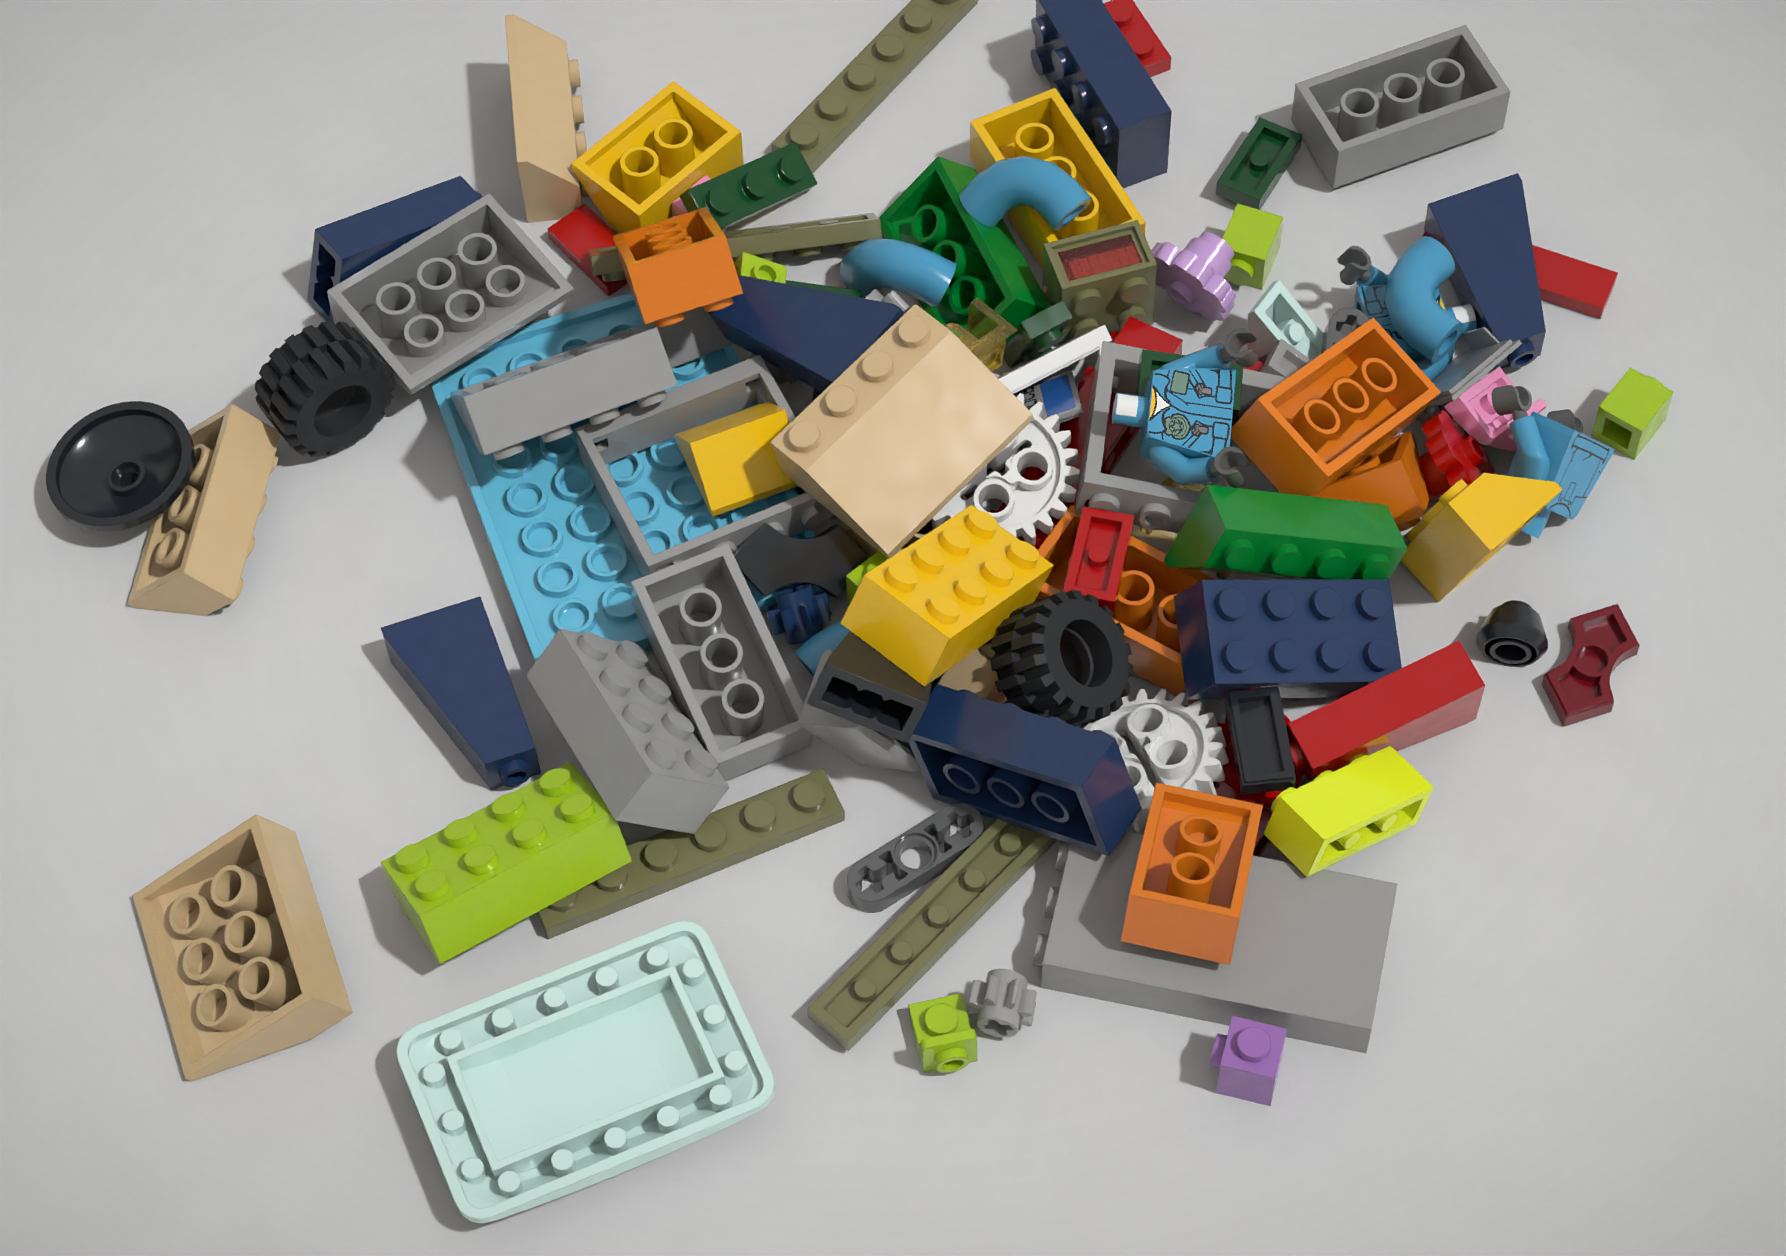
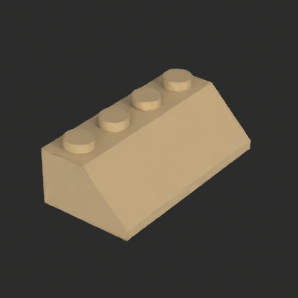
(545, 120)
(206, 534)

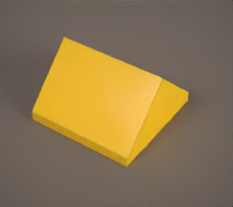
(735, 457)

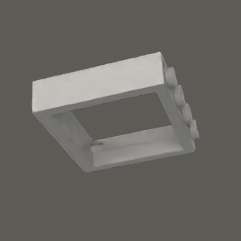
(684, 409)
(1151, 503)

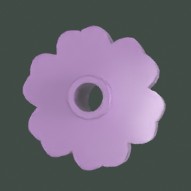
(1197, 275)

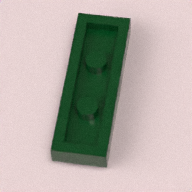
(752, 186)

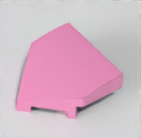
(1477, 415)

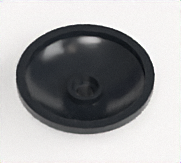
(120, 466)

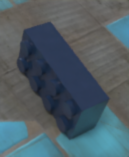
(1103, 86)
(1286, 633)
(1025, 769)

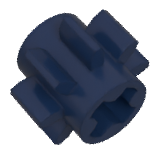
(798, 613)

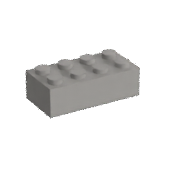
(1399, 106)
(721, 661)
(627, 731)

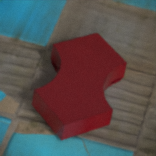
(1582, 683)

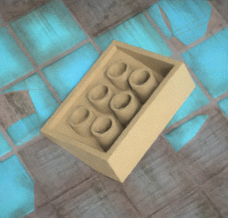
(900, 431)
(241, 950)

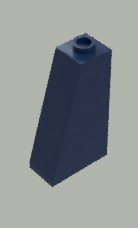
(365, 237)
(1493, 262)
(804, 328)
(465, 685)

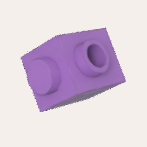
(1248, 1060)

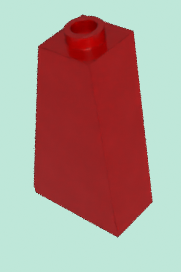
(1392, 711)

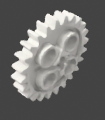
(1027, 501)
(1171, 740)

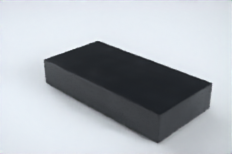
(1259, 740)

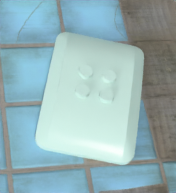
(584, 1072)

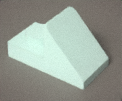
(1281, 317)

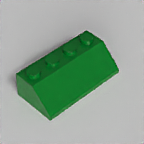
(985, 256)
(1287, 536)

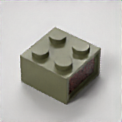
(1101, 278)

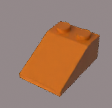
(1191, 873)

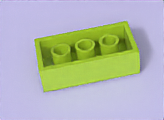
(506, 861)

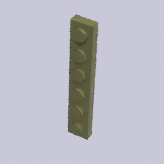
(871, 77)
(803, 237)
(720, 842)
(926, 931)

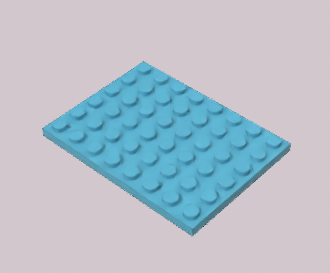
(546, 516)

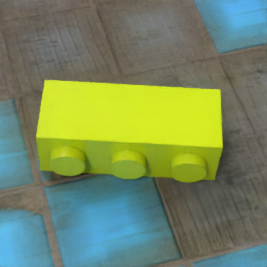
(1347, 810)

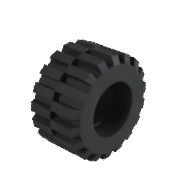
(324, 388)
(1063, 659)

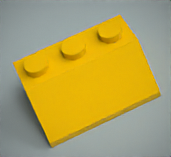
(656, 158)
(1472, 527)

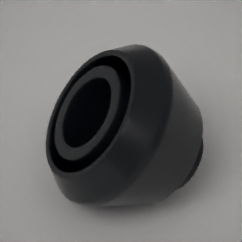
(1513, 635)

